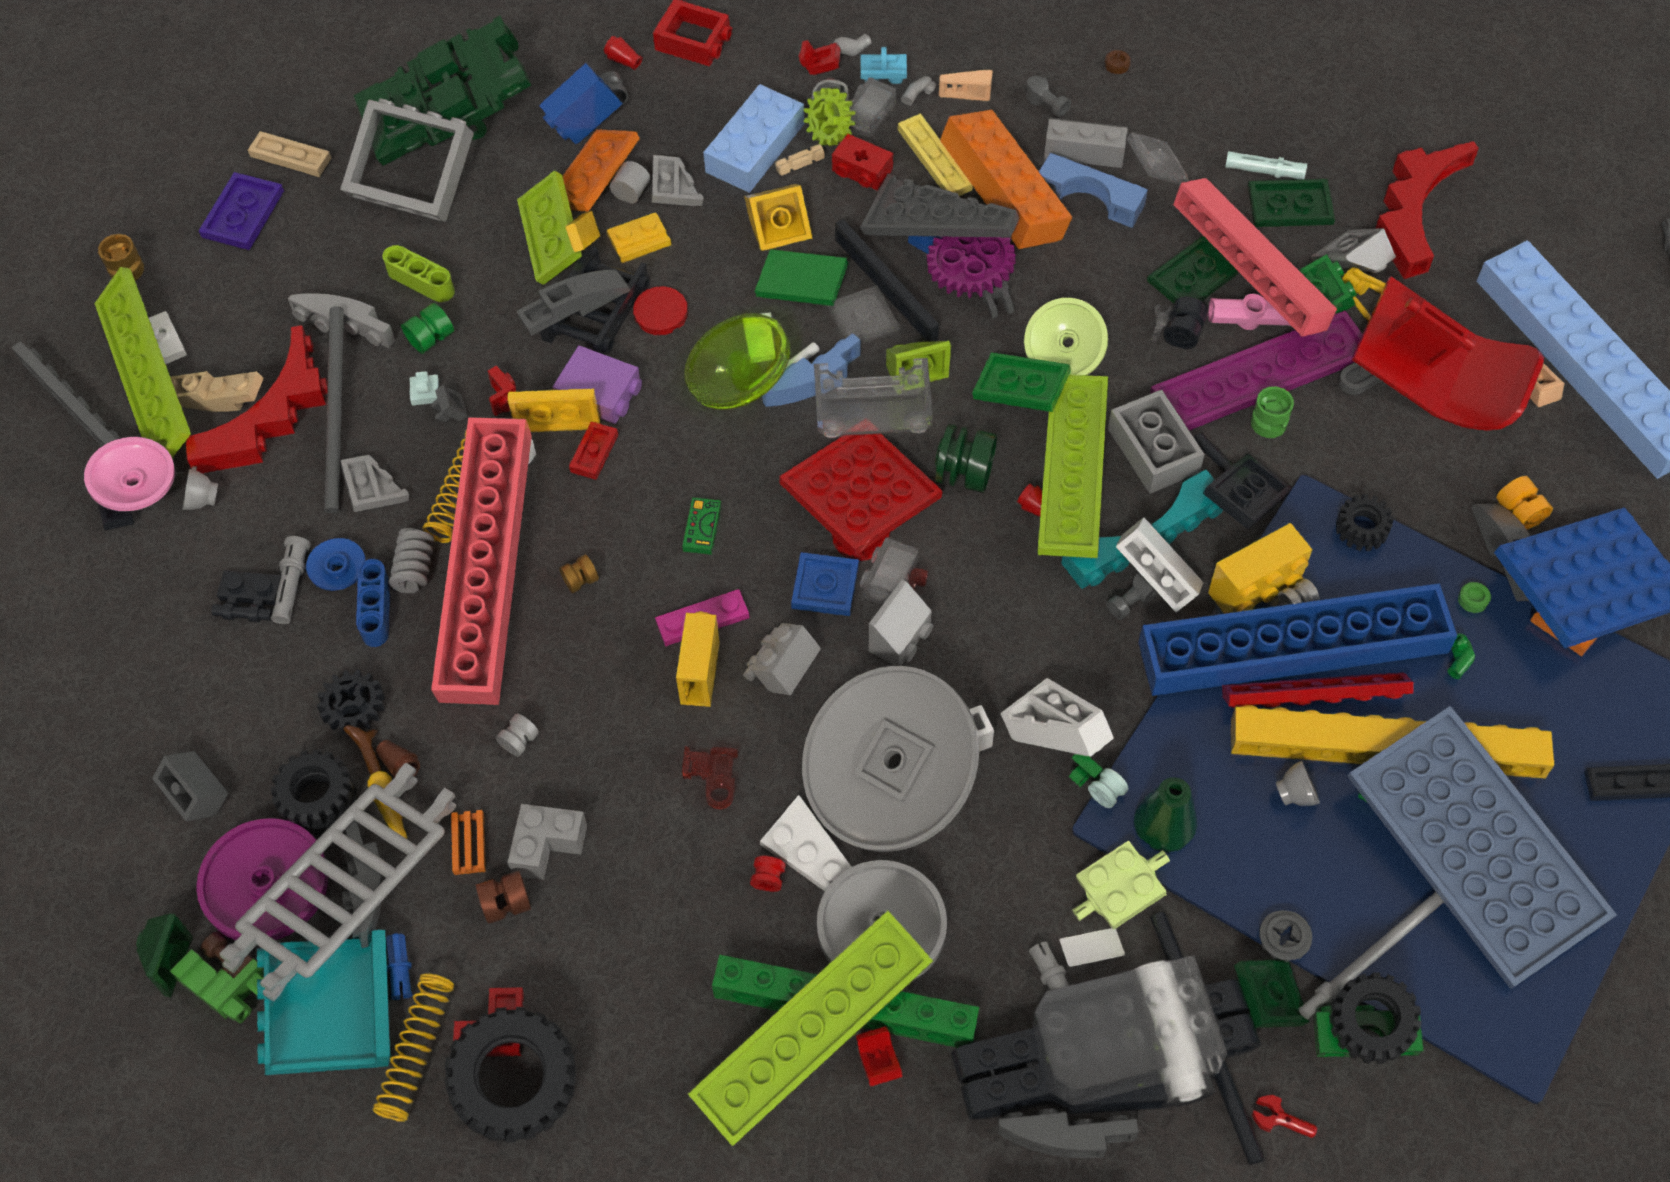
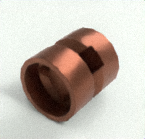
(514, 892)

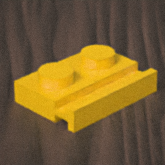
(638, 237)

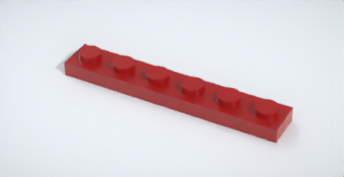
(1326, 689)

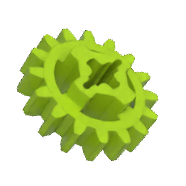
(829, 116)

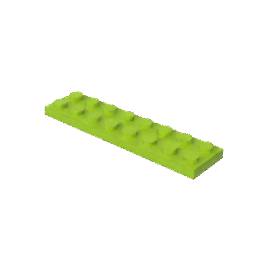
(141, 363)
(1074, 469)
(810, 1028)

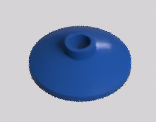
(330, 555)

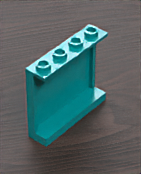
(332, 1017)

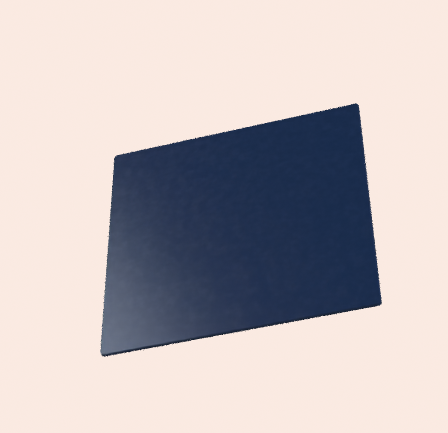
(1339, 858)

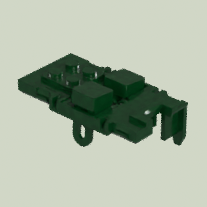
(491, 85)

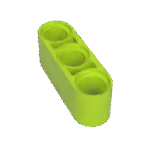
(418, 273)

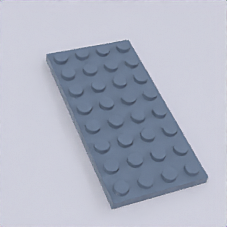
(1481, 846)

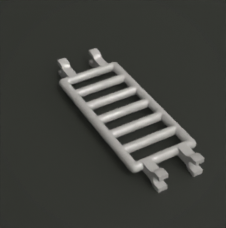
(291, 964)

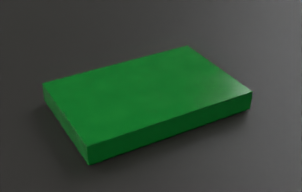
(801, 277)
(1021, 382)

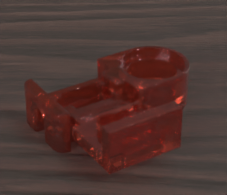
(716, 769)

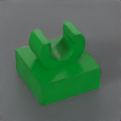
(1086, 768)

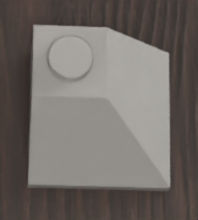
(1359, 249)

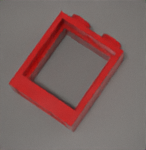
(685, 48)

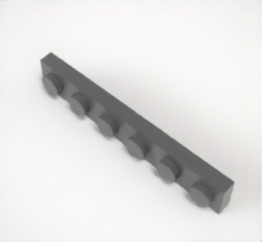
(64, 394)

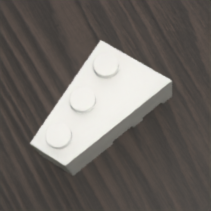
(1057, 720)

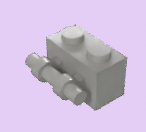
(783, 658)

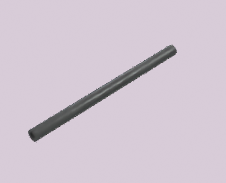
(334, 404)

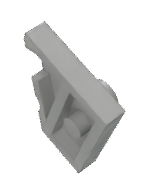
(672, 183)
(370, 485)

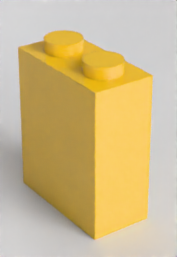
(698, 659)

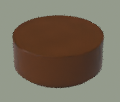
(1117, 62)

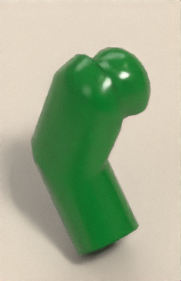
(1463, 656)

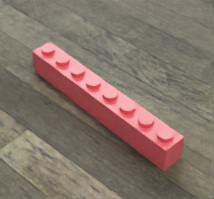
(1255, 257)

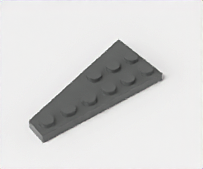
(931, 211)

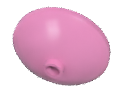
(125, 463)

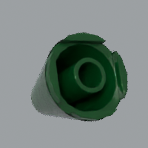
(1167, 816)

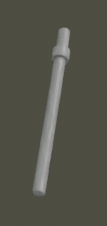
(1328, 991)

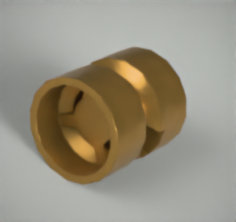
(119, 252)

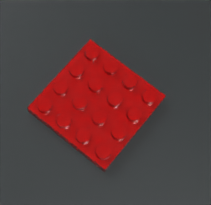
(860, 489)

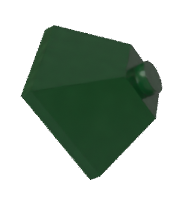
(161, 947)

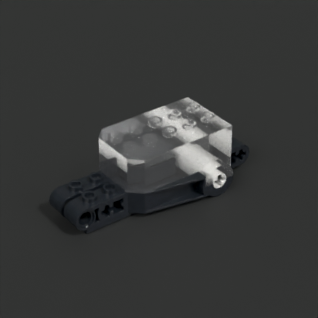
(1112, 1045)

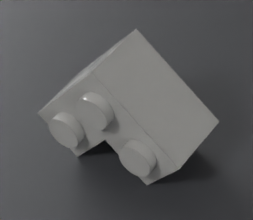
(543, 831)

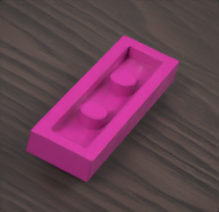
(727, 607)

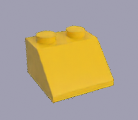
(778, 216)

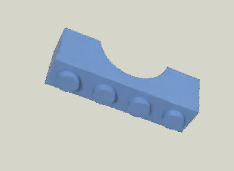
(1121, 198)

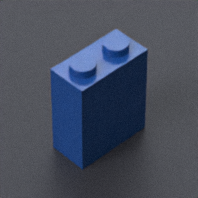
(579, 105)

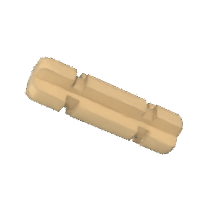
(800, 159)

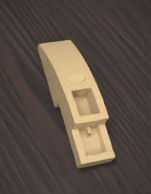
(216, 394)

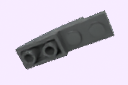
(570, 295)
(1498, 528)
(366, 876)
(1051, 1134)

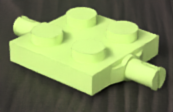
(1121, 885)

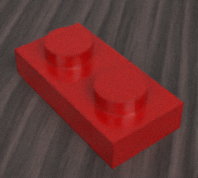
(593, 450)

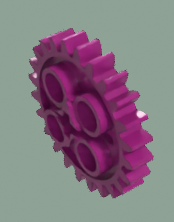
(970, 263)

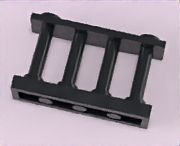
(605, 340)

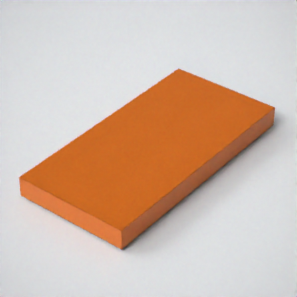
(596, 166)

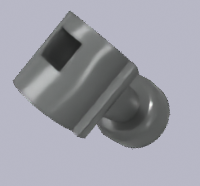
(1038, 93)
(1140, 590)

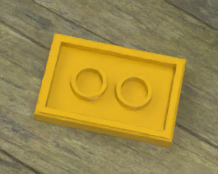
(555, 409)

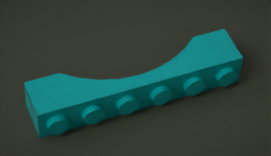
(1185, 514)

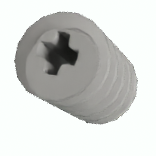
(411, 560)

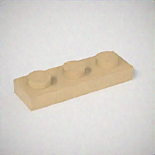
(289, 154)

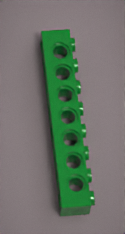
(904, 1015)

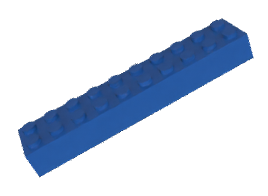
(1296, 639)

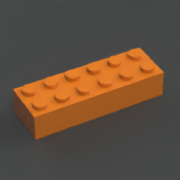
(1005, 176)

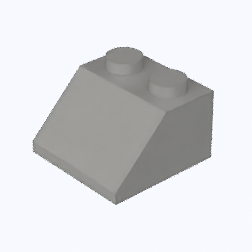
(899, 625)

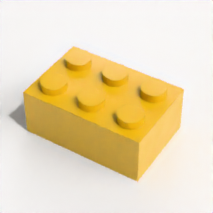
(1260, 570)

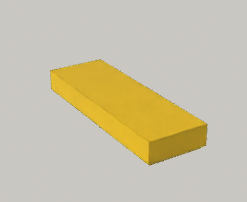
(582, 231)

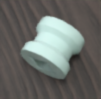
(1108, 788)

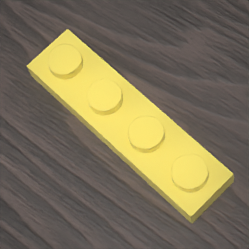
(934, 155)

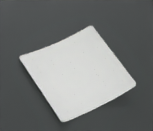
(1092, 947)

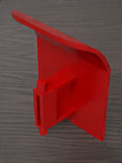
(1445, 364)

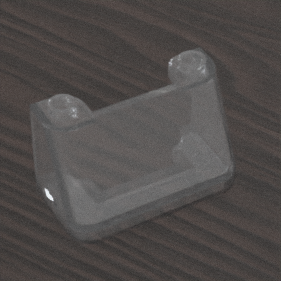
(873, 403)

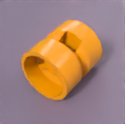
(1522, 500)

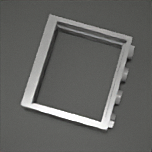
(451, 173)

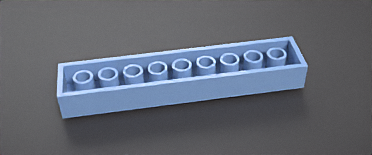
(1583, 351)

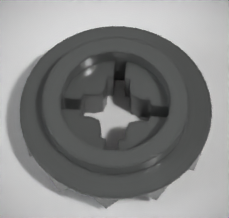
(1279, 922)

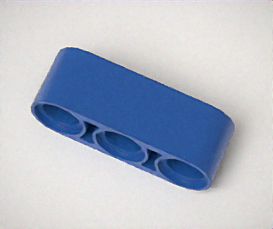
(369, 591)

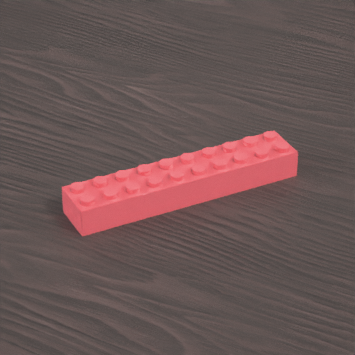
(482, 562)

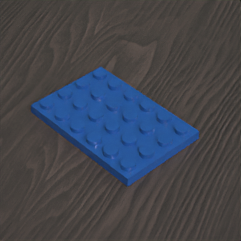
(1591, 576)

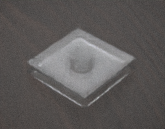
(1157, 158)
(864, 315)

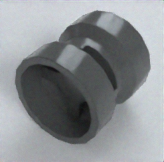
(614, 81)

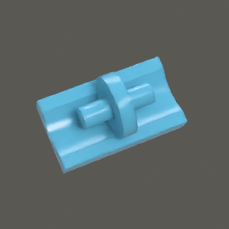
(884, 66)

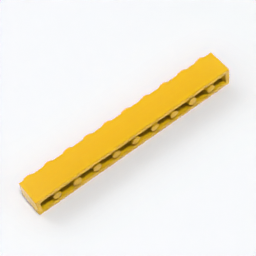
(1358, 739)

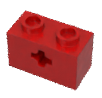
(862, 162)

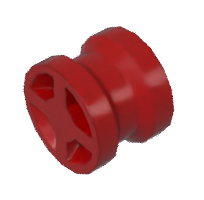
(767, 873)

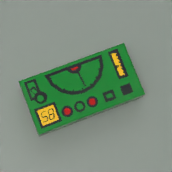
(701, 526)

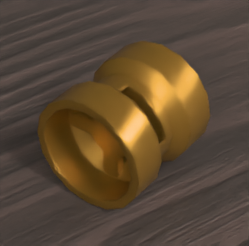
(578, 573)

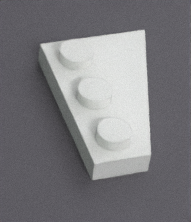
(805, 845)

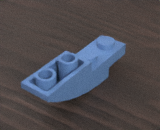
(798, 378)

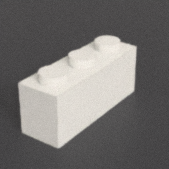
(1159, 564)

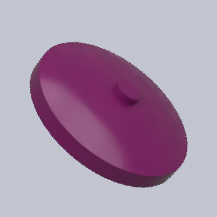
(246, 866)

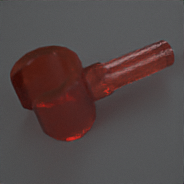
(918, 577)

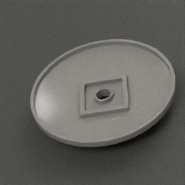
(851, 749)

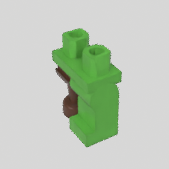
(220, 990)

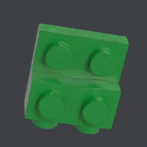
(1327, 279)

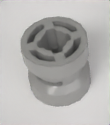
(1302, 592)
(516, 736)

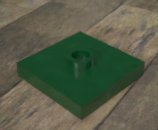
(1270, 993)

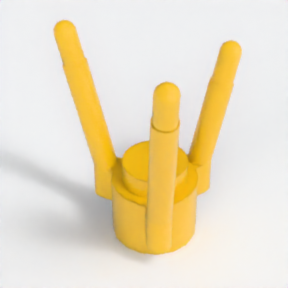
(1361, 283)

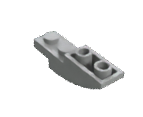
(358, 316)

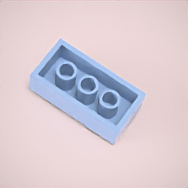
(754, 138)

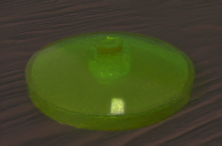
(737, 361)

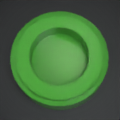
(1474, 597)

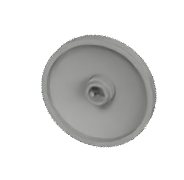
(870, 890)

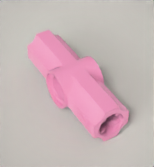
(1245, 312)

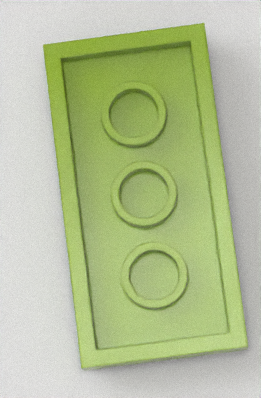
(544, 218)

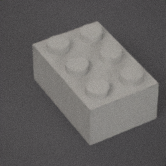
(1155, 441)

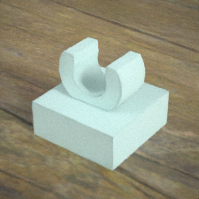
(423, 388)

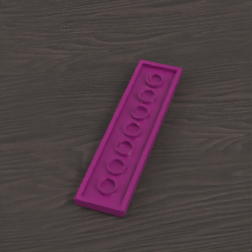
(1280, 362)

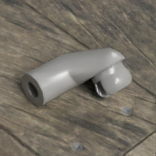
(853, 47)
(924, 83)

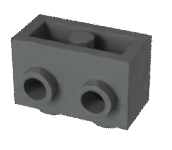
(190, 785)

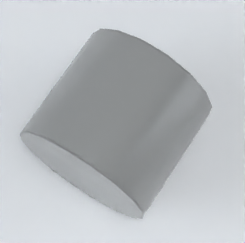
(630, 182)

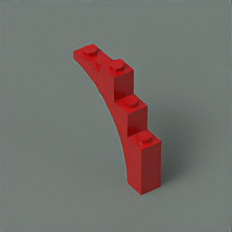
(1404, 198)
(274, 415)

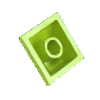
(936, 352)

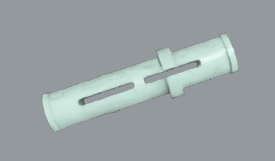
(1270, 166)

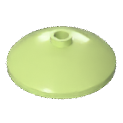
(1064, 320)

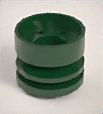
(965, 458)

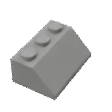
(1086, 142)

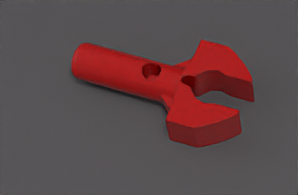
(1281, 1118)

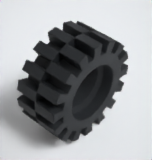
(1366, 508)

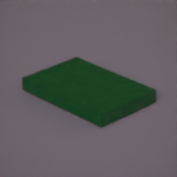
(1291, 203)
(1193, 272)

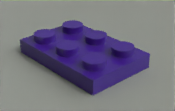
(241, 211)

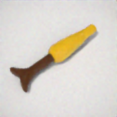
(377, 776)

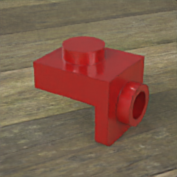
(819, 59)
(502, 384)
(878, 1056)

